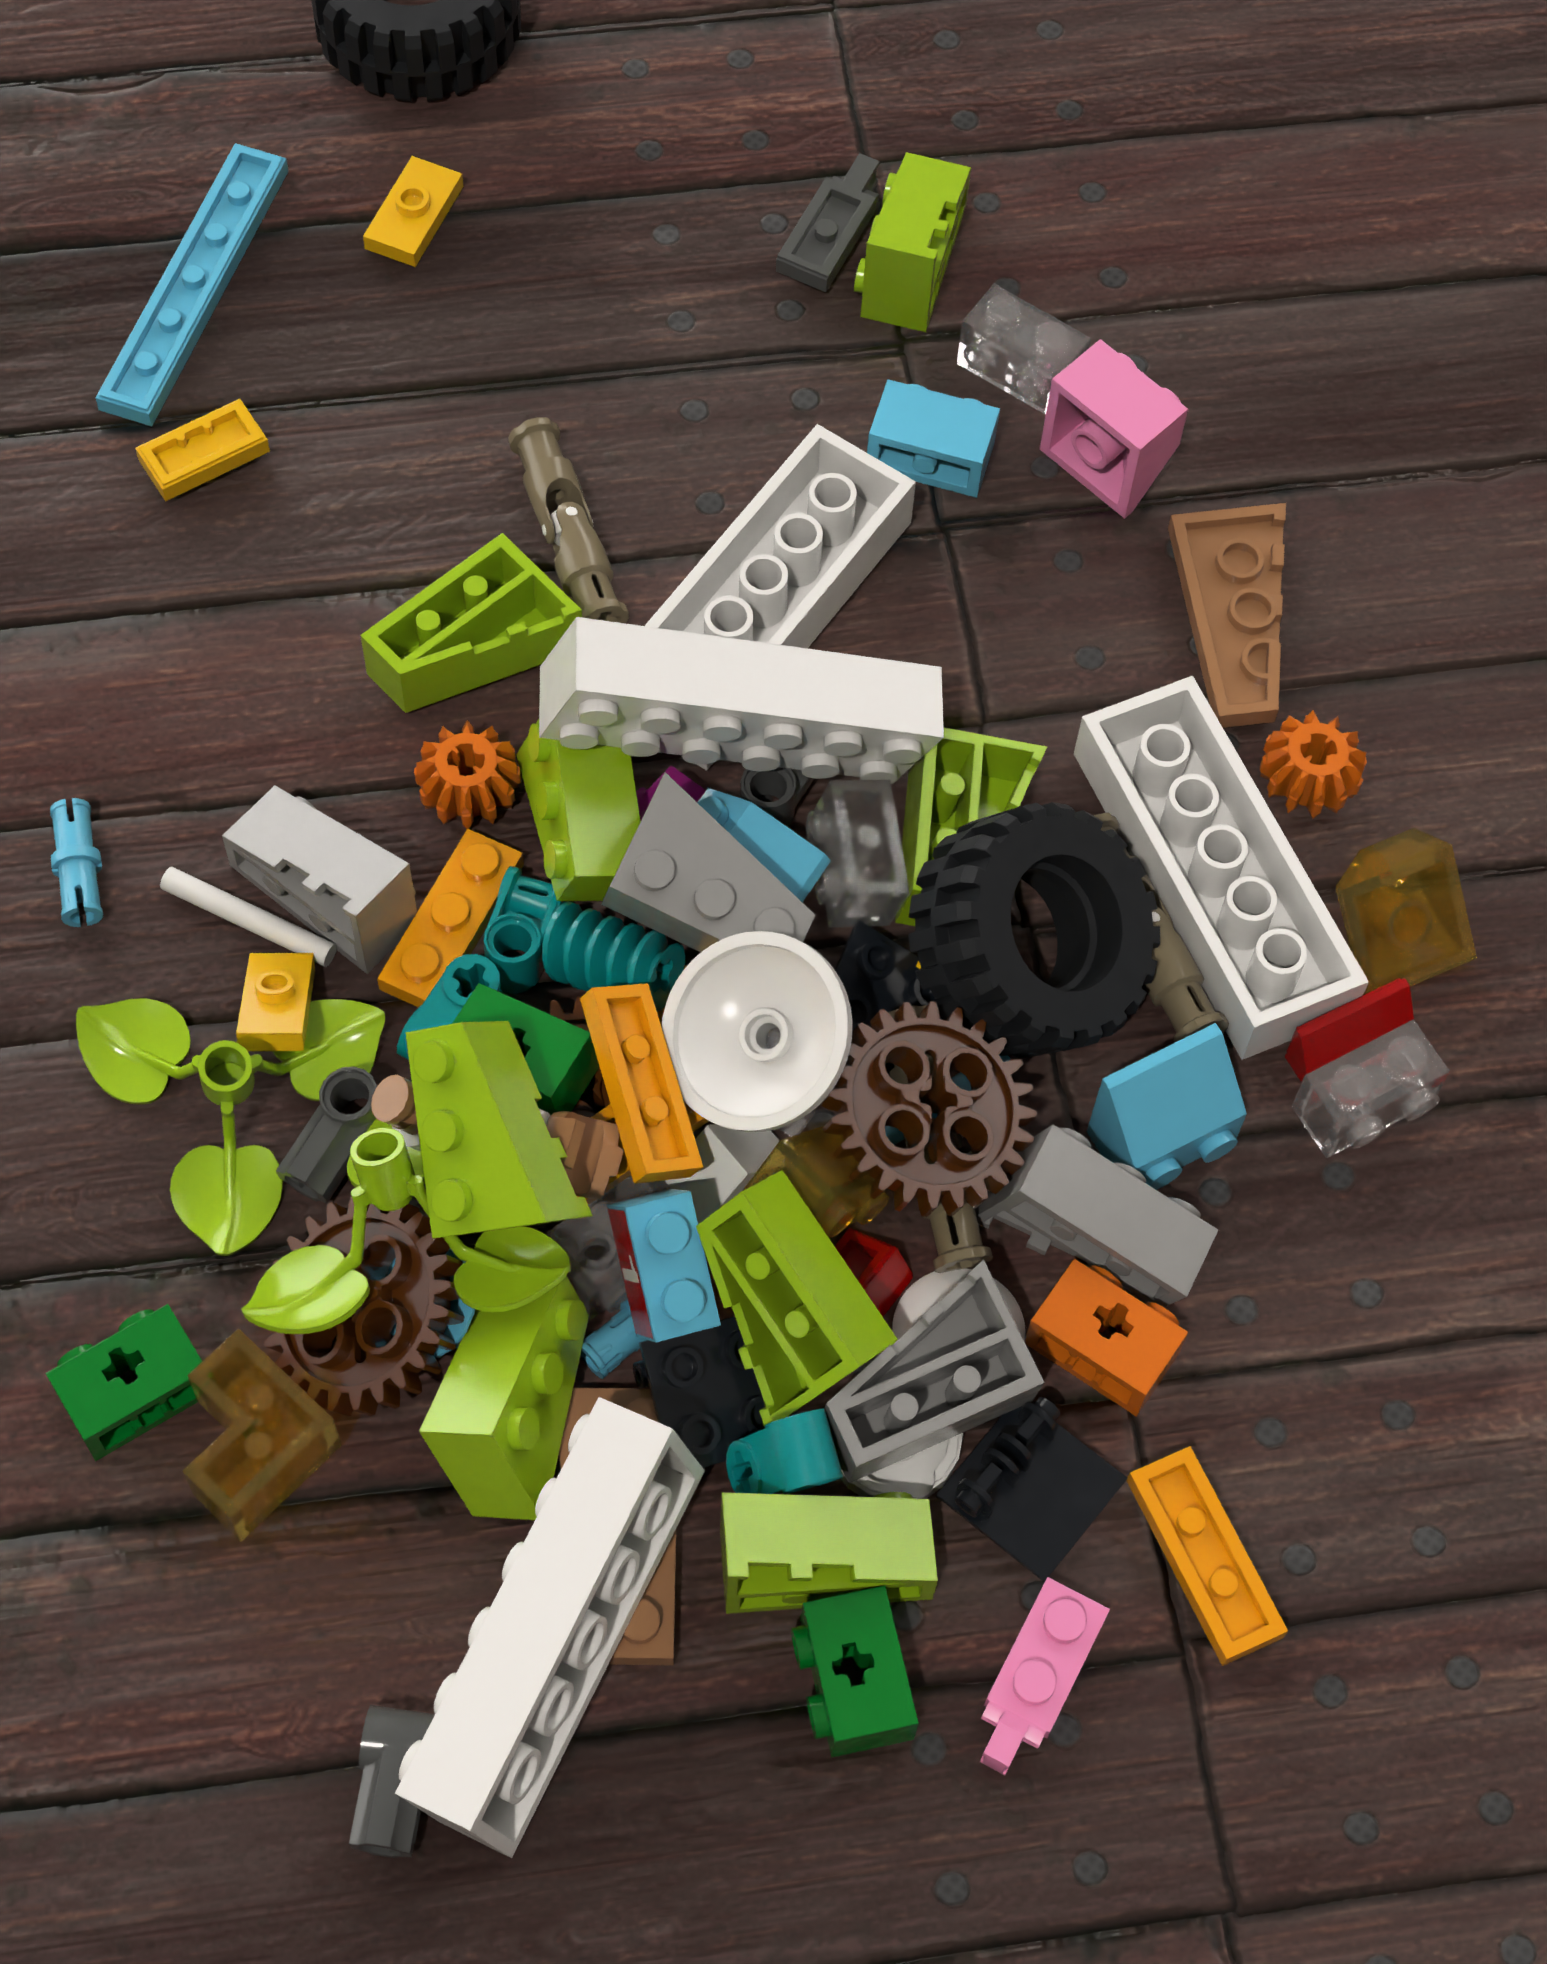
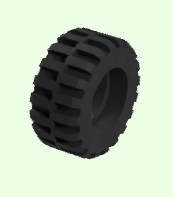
(417, 47)
(1097, 915)

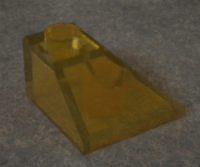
(1405, 910)

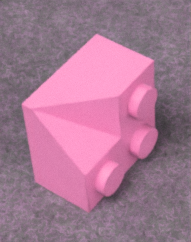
(1111, 426)

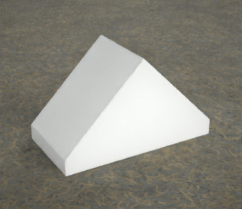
(728, 1165)

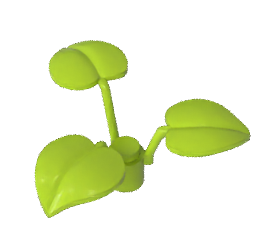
(215, 1191)
(321, 1288)

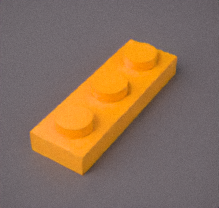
(449, 917)
(641, 1083)
(1206, 1556)

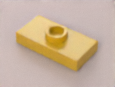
(413, 211)
(202, 449)
(276, 1001)

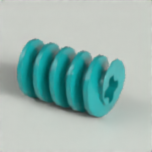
(604, 952)

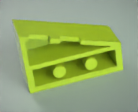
(912, 241)
(468, 628)
(956, 784)
(581, 811)
(483, 1133)
(790, 1294)
(508, 1403)
(820, 1547)

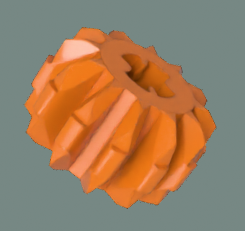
(1313, 764)
(489, 772)

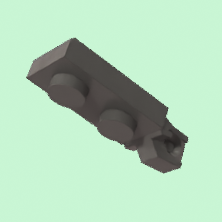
(831, 226)

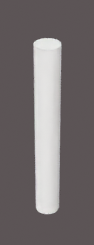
(247, 916)

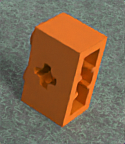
(1121, 1367)

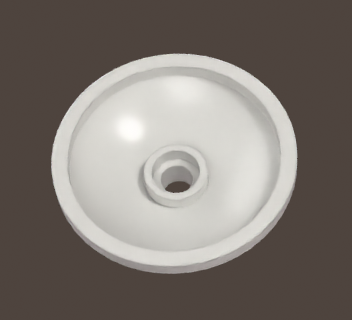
(721, 1022)

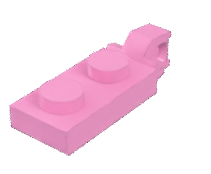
(1040, 1671)

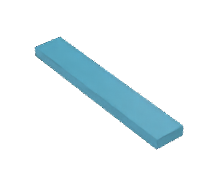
(192, 285)

